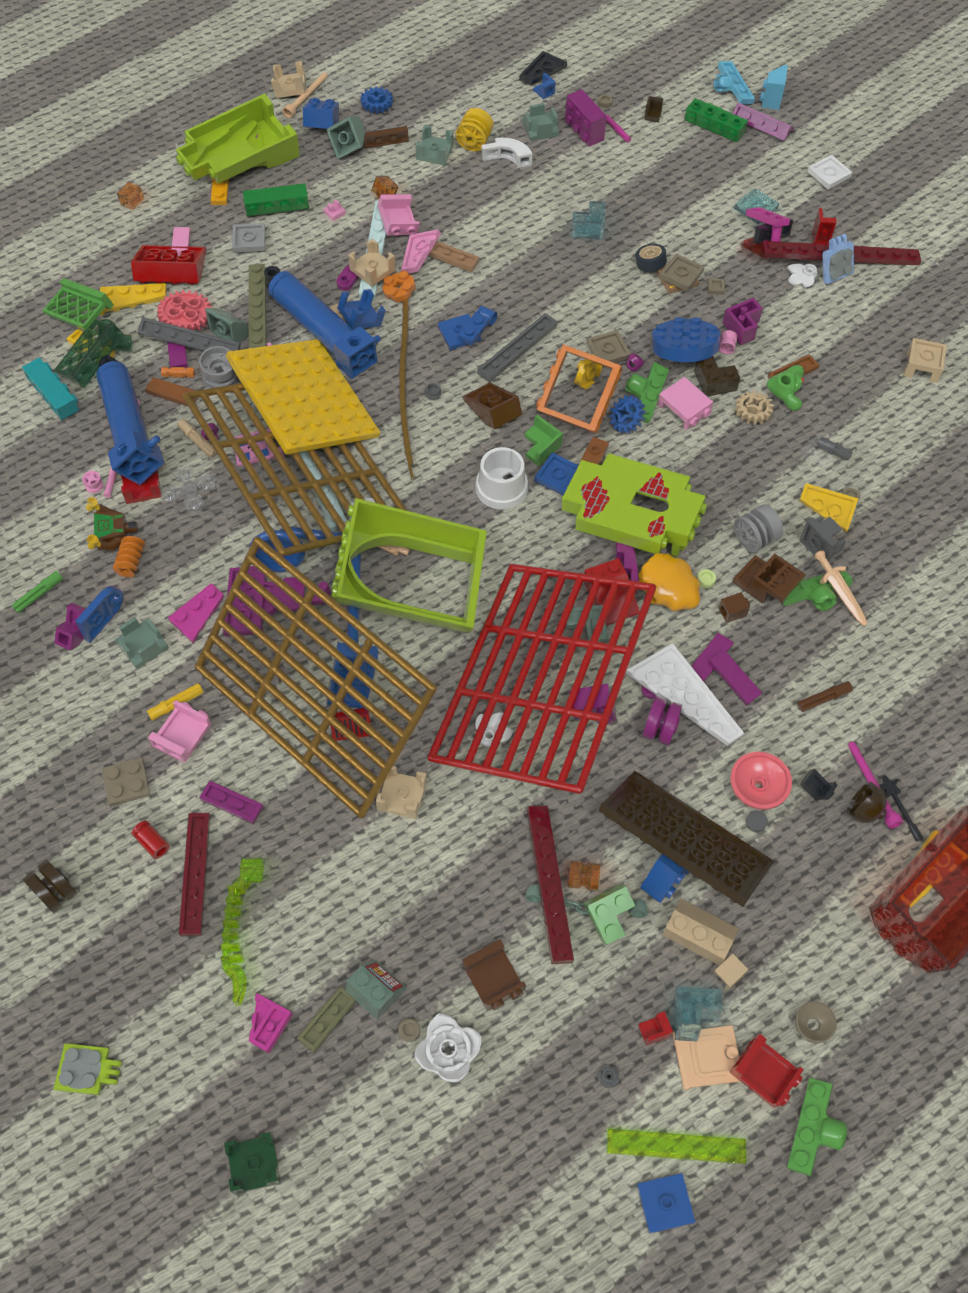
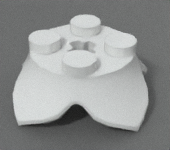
(442, 1032)

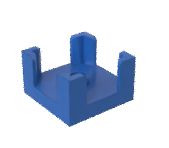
(360, 312)

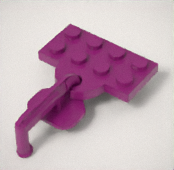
(262, 602)

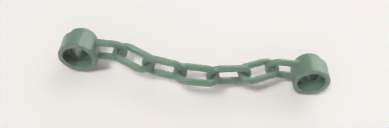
(533, 895)

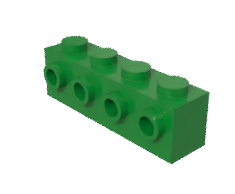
(716, 120)
(276, 199)

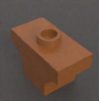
(595, 451)

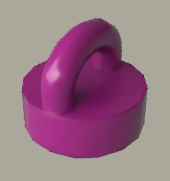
(635, 359)
(214, 428)

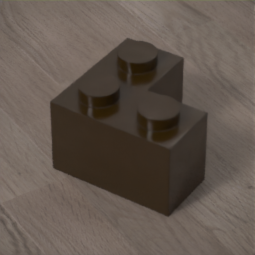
(714, 379)

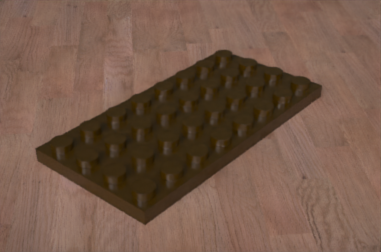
(687, 837)

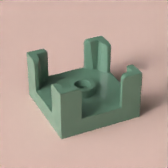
(434, 149)

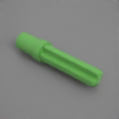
(46, 585)

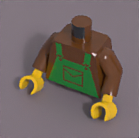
(109, 527)

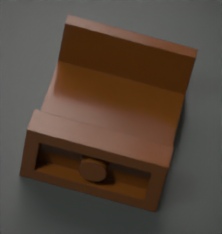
(493, 976)

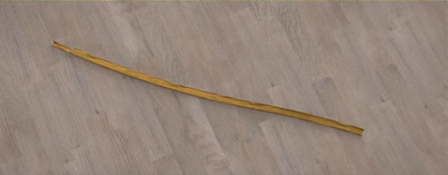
(402, 375)

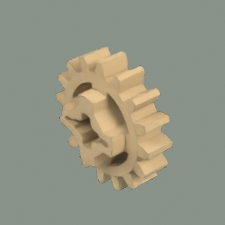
(754, 407)

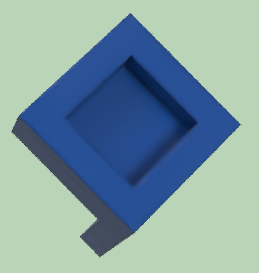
(547, 87)

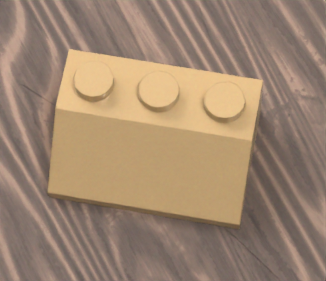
(700, 932)

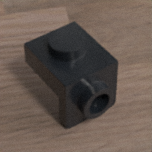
(818, 786)

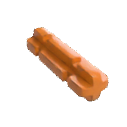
(178, 372)

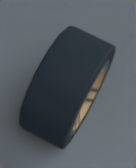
(651, 257)

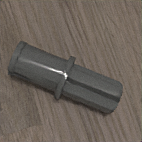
(834, 448)

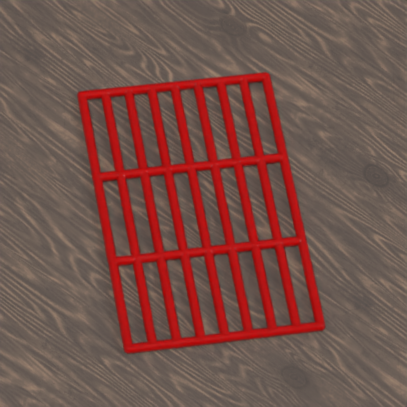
(531, 703)

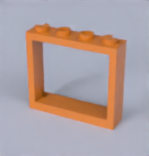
(604, 400)

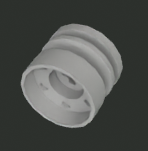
(216, 369)
(758, 528)

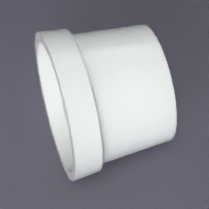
(492, 487)

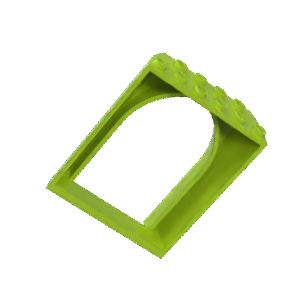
(384, 525)

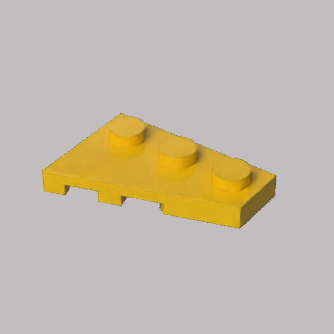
(830, 504)

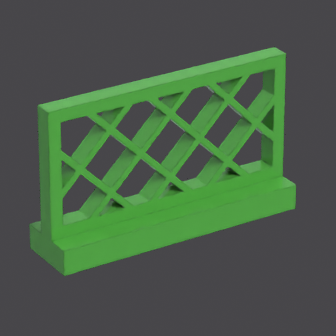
(83, 295)

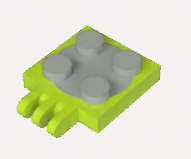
(85, 1069)

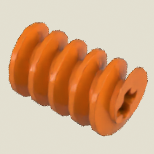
(128, 556)

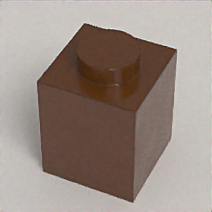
(734, 607)

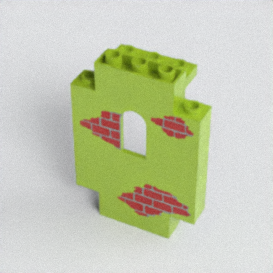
(604, 508)

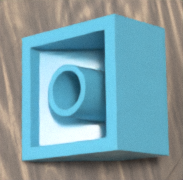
(774, 88)

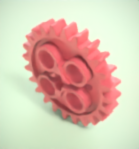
(184, 310)

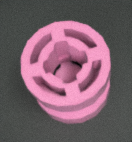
(727, 342)

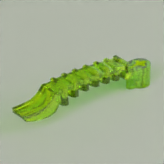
(250, 872)

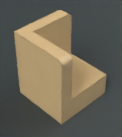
(731, 971)

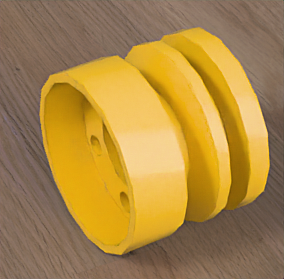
(474, 129)

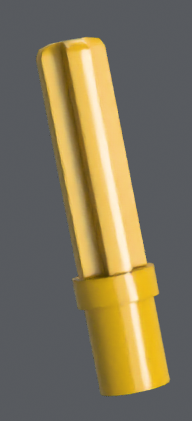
(166, 706)

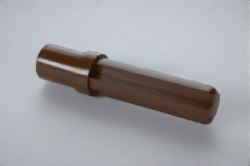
(825, 696)

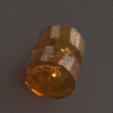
(591, 872)

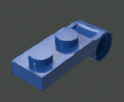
(477, 324)

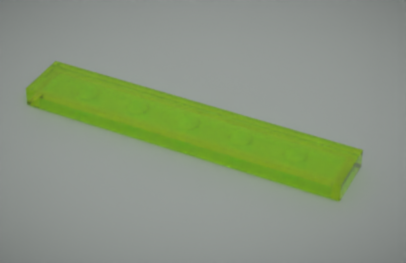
(676, 1146)

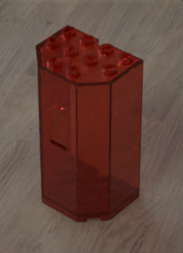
(943, 936)

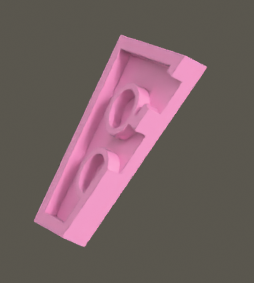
(418, 249)

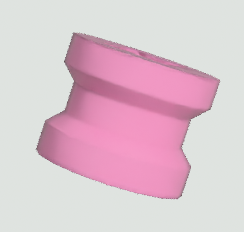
(92, 481)

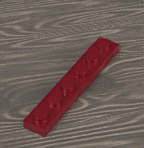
(194, 875)

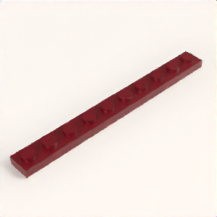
(862, 254)

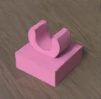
(334, 210)

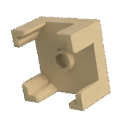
(289, 84)
(372, 266)
(926, 357)
(402, 794)

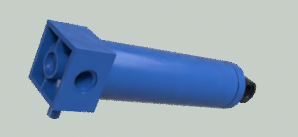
(352, 347)
(133, 452)

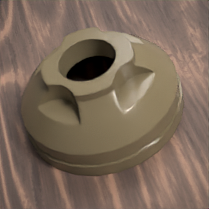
(822, 1015)

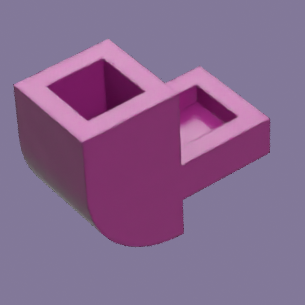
(68, 633)

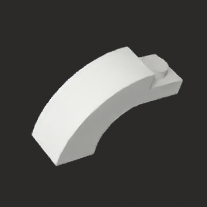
(509, 149)

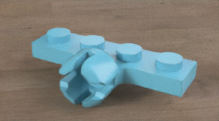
(732, 81)

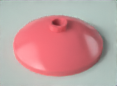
(766, 771)

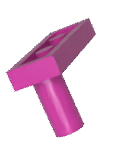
(770, 218)

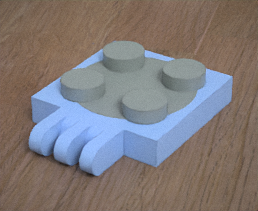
(838, 260)

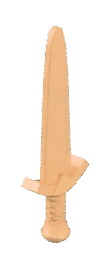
(839, 585)

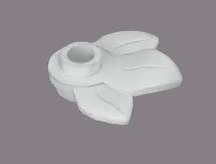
(802, 274)
(492, 727)

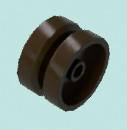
(47, 888)

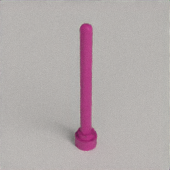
(892, 818)

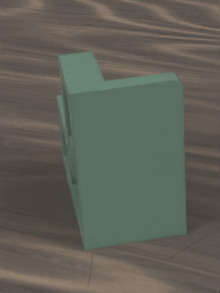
(590, 623)

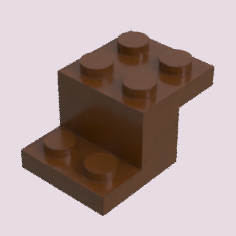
(768, 578)

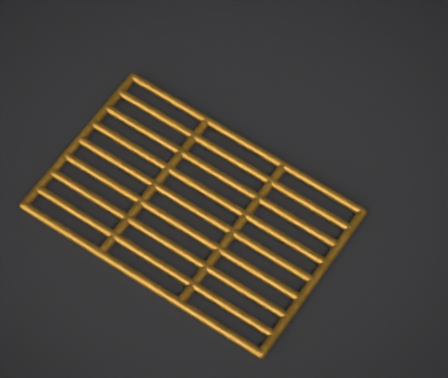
(296, 485)
(345, 684)

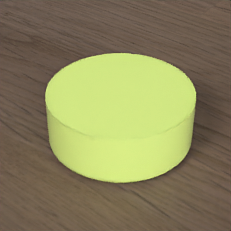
(707, 578)

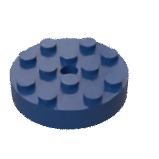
(686, 340)

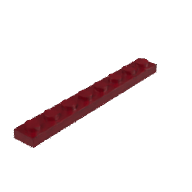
(550, 885)

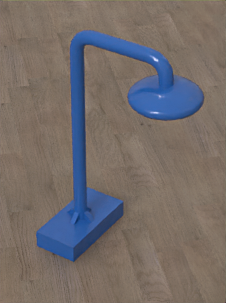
(296, 560)

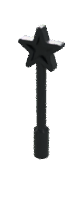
(891, 789)

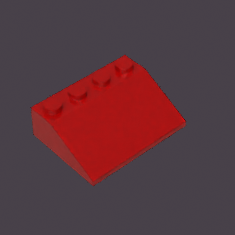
(159, 264)

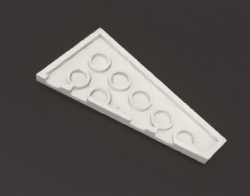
(674, 679)

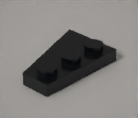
(542, 64)

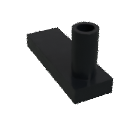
(764, 231)

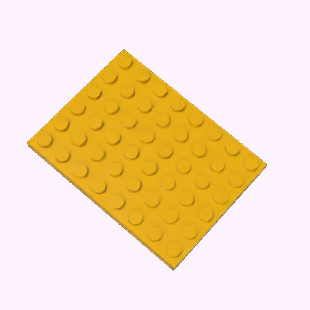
(302, 395)

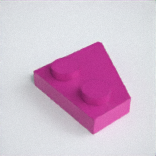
(267, 1023)

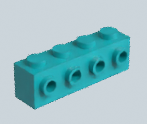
(50, 388)

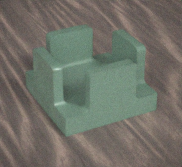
(540, 124)
(140, 641)

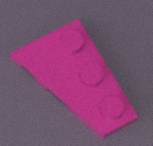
(195, 613)

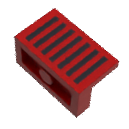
(823, 228)
(350, 724)

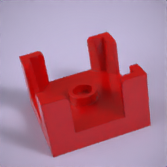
(147, 490)

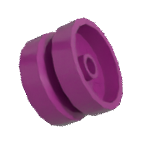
(661, 720)

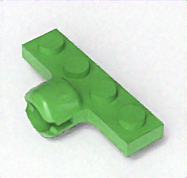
(648, 388)
(820, 594)
(815, 1128)

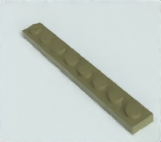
(257, 306)

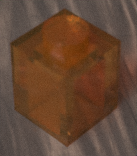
(384, 186)
(130, 195)

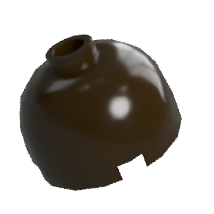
(868, 804)

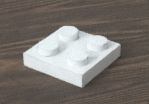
(829, 172)

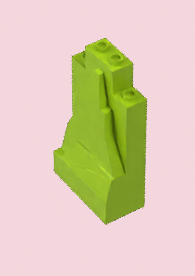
(229, 146)

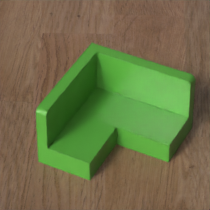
(546, 440)

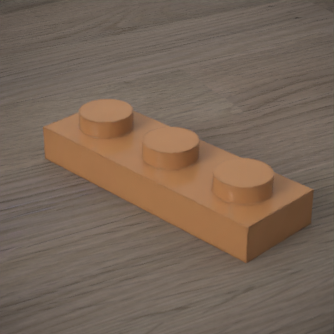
(454, 256)

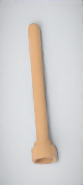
(290, 109)

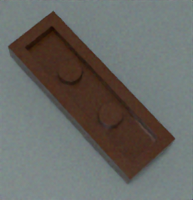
(386, 137)

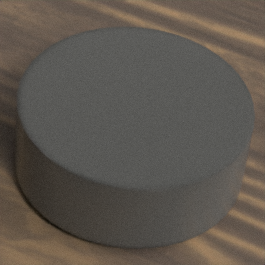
(756, 821)

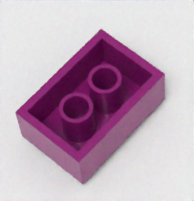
(585, 117)

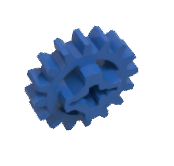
(376, 100)
(628, 405)

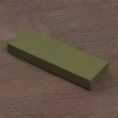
(326, 1020)

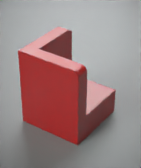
(656, 1029)

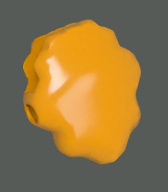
(674, 582)

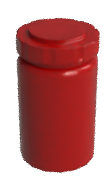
(150, 839)

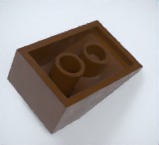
(494, 405)

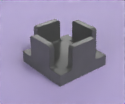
(819, 536)

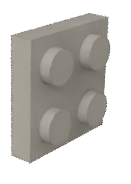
(248, 237)

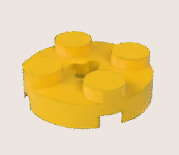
(586, 373)

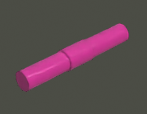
(618, 129)

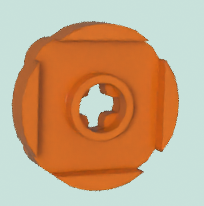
(398, 279)

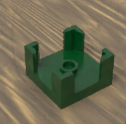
(252, 1163)

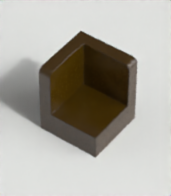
(653, 109)

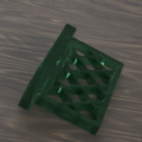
(89, 360)

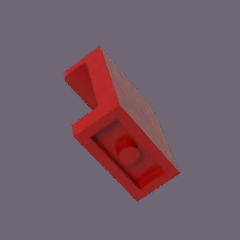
(766, 1072)

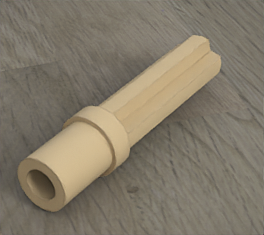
(191, 433)

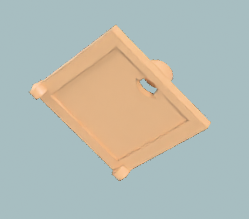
(705, 1061)

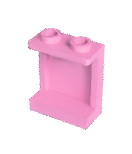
(397, 214)
(686, 402)
(181, 731)

